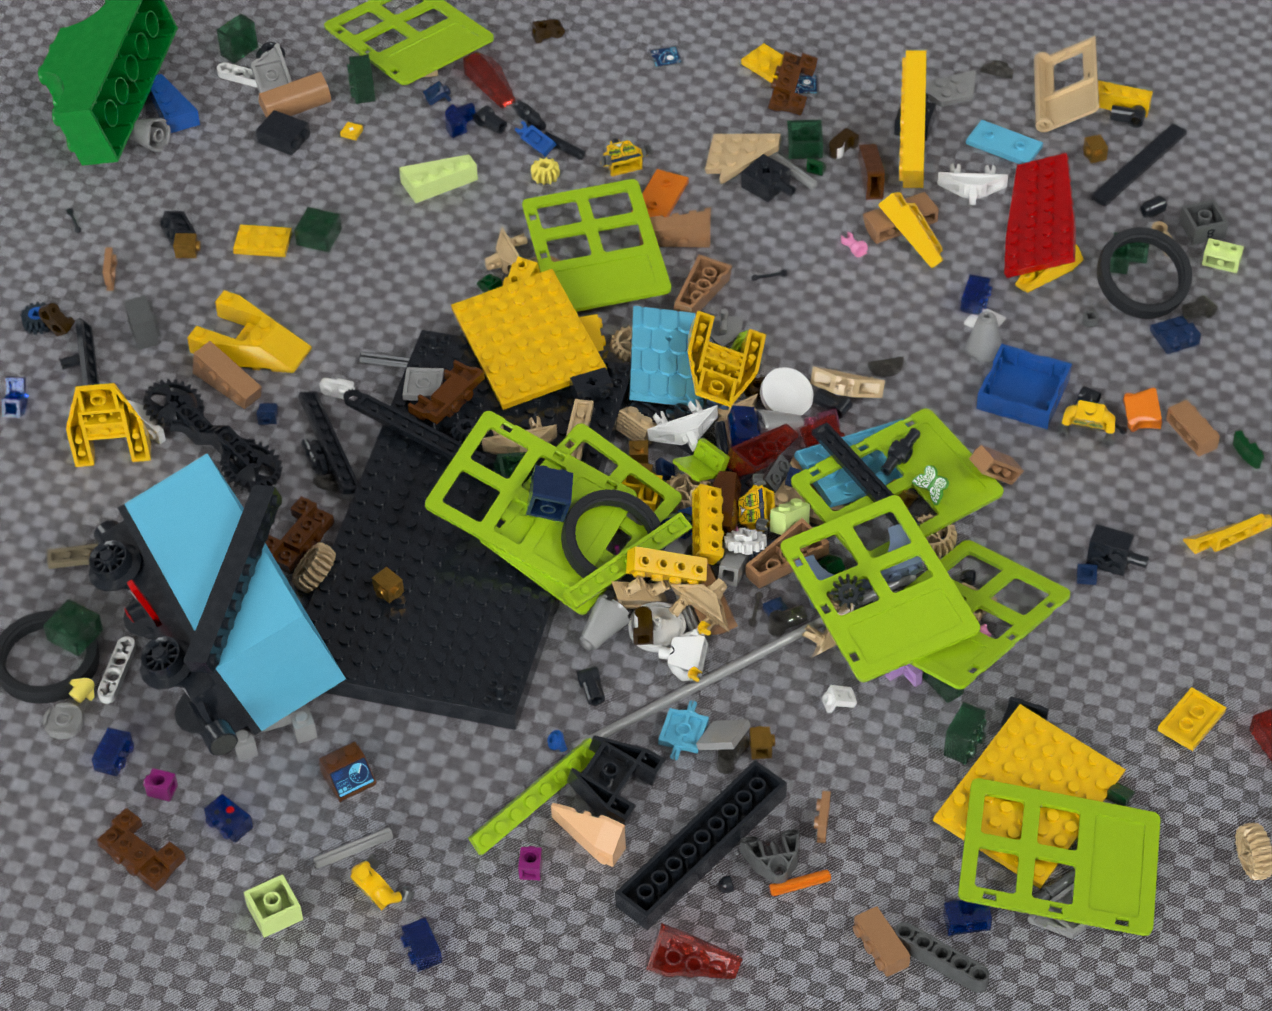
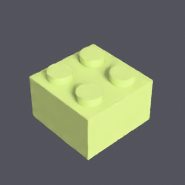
(273, 905)

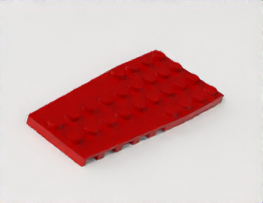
(1040, 217)

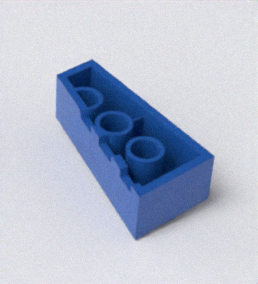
(173, 105)

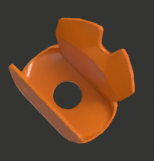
(1142, 410)

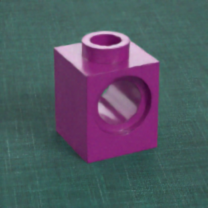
(167, 786)
(527, 869)

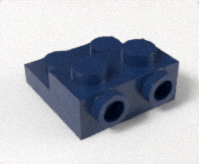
(1175, 334)

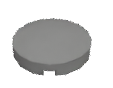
(63, 721)

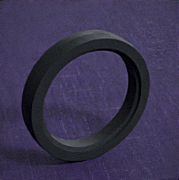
(1161, 241)
(602, 498)
(46, 693)

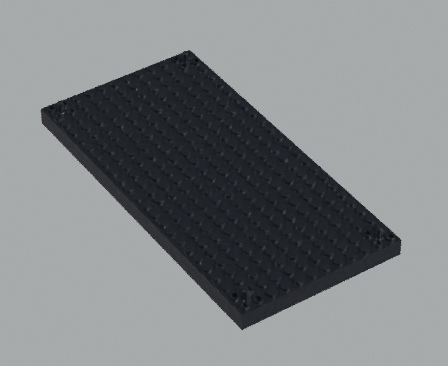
(468, 620)

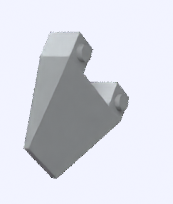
(302, 725)

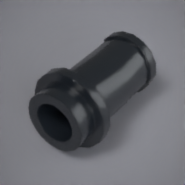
(70, 361)

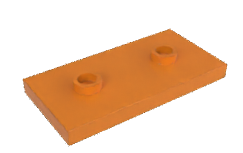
(663, 192)

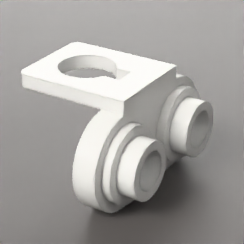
(335, 388)

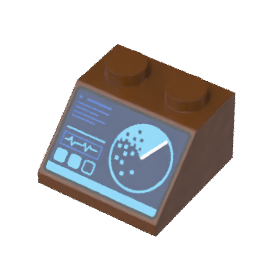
(347, 771)

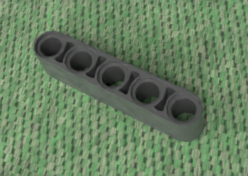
(947, 965)

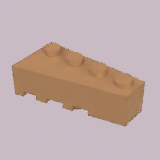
(683, 230)
(702, 284)
(225, 375)
(771, 562)

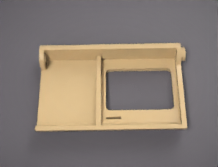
(1071, 102)

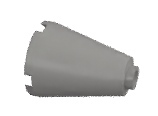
(151, 133)
(984, 338)
(772, 419)
(603, 622)

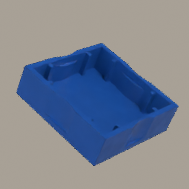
(1024, 386)

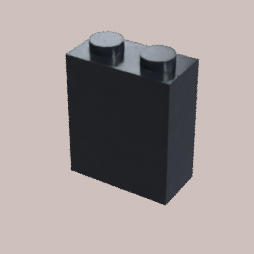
(283, 132)

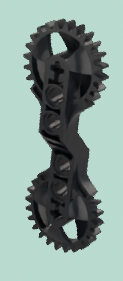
(185, 413)

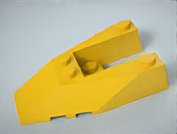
(259, 344)
(720, 371)
(104, 413)

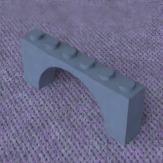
(897, 539)

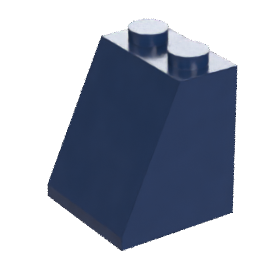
(550, 493)

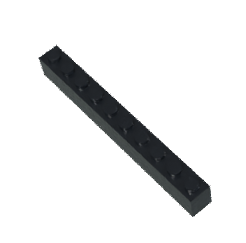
(233, 579)

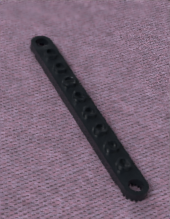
(409, 426)

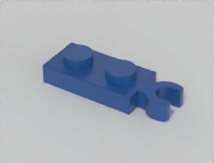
(536, 139)

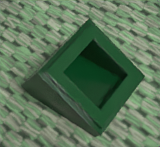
(815, 167)
(832, 564)
(1120, 794)

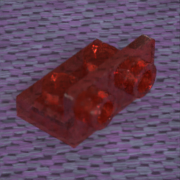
(806, 429)

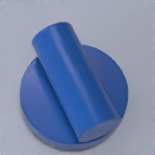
(556, 741)

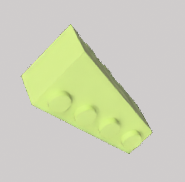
(437, 176)

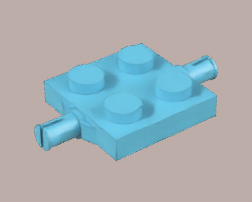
(683, 730)

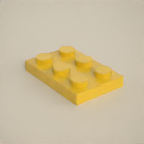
(763, 61)
(262, 240)
(1192, 719)

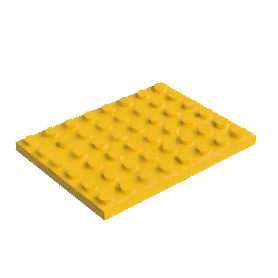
(527, 338)
(1039, 757)

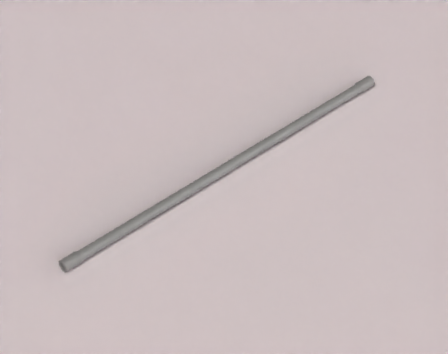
(727, 669)

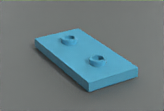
(1004, 143)

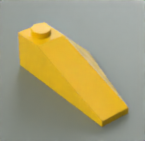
(1033, 280)

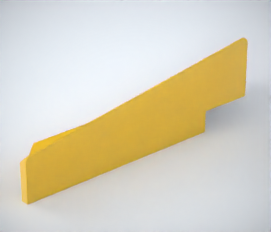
(913, 226)
(1228, 535)

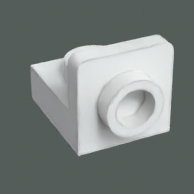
(838, 696)

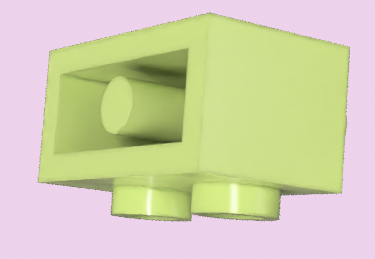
(1222, 255)
(788, 514)

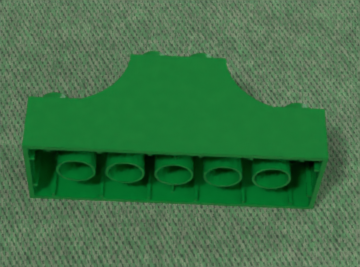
(104, 74)

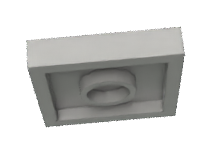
(422, 381)
(723, 734)

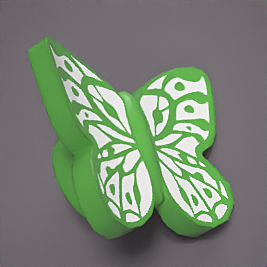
(933, 483)

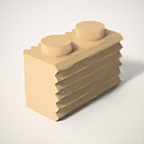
(634, 424)

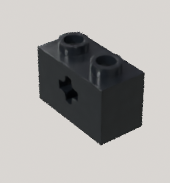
(592, 385)

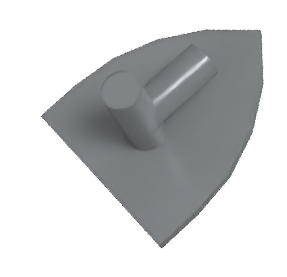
(725, 328)

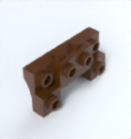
(783, 94)
(450, 395)
(301, 537)
(137, 855)

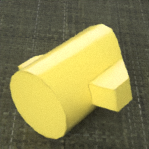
(82, 689)

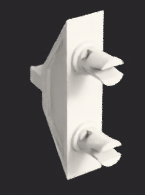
(972, 184)
(684, 429)

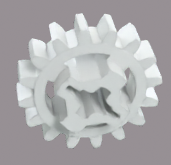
(745, 541)

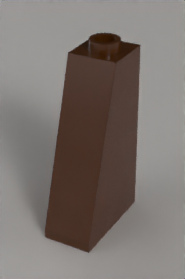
(871, 171)
(730, 492)

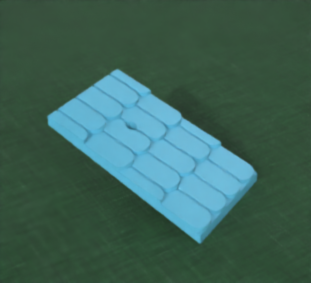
(660, 357)
(838, 486)

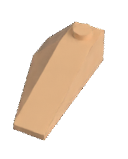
(598, 836)

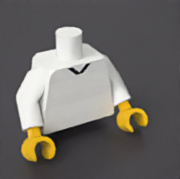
(687, 653)

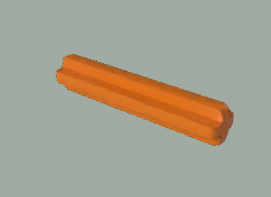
(800, 882)

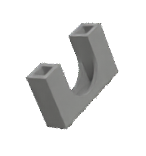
(731, 564)

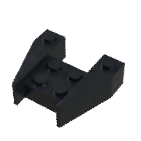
(610, 773)

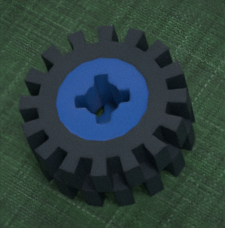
(31, 319)

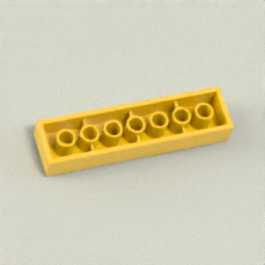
(913, 119)

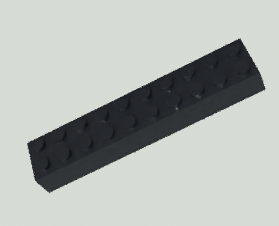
(700, 845)

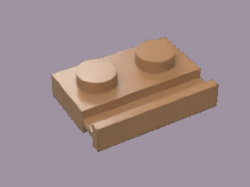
(109, 268)
(821, 821)

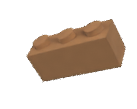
(1193, 428)
(996, 464)
(881, 941)

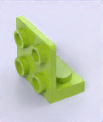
(704, 462)

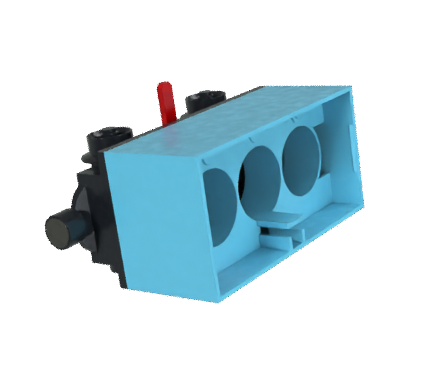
(169, 562)

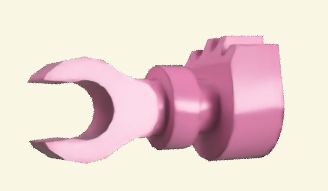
(857, 248)

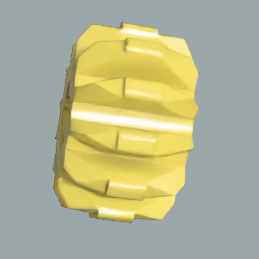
(545, 171)

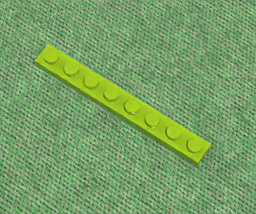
(616, 567)
(531, 798)

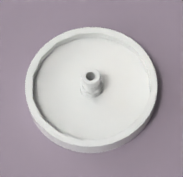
(786, 391)
(664, 626)

